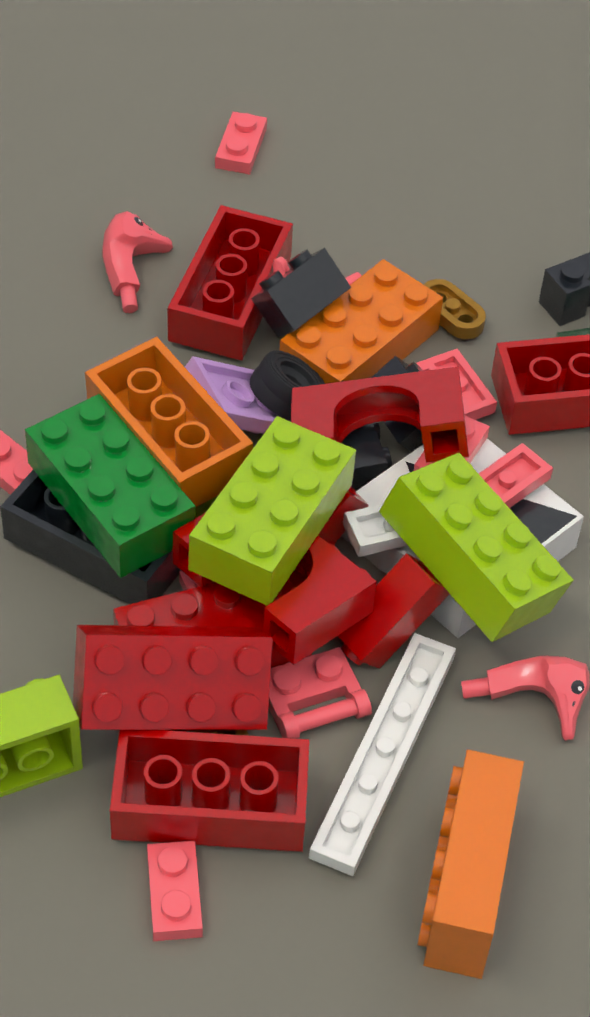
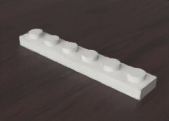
(382, 755)

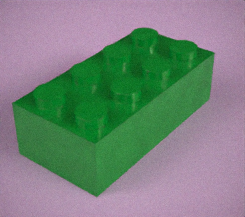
(108, 483)

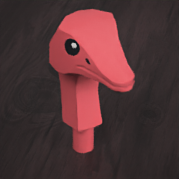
(122, 240)
(557, 677)

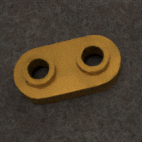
(459, 312)

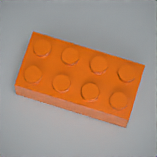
(367, 325)
(172, 418)
(470, 864)

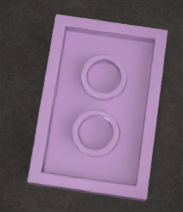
(232, 391)

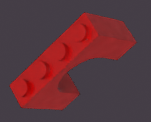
(423, 398)
(401, 598)
(315, 611)

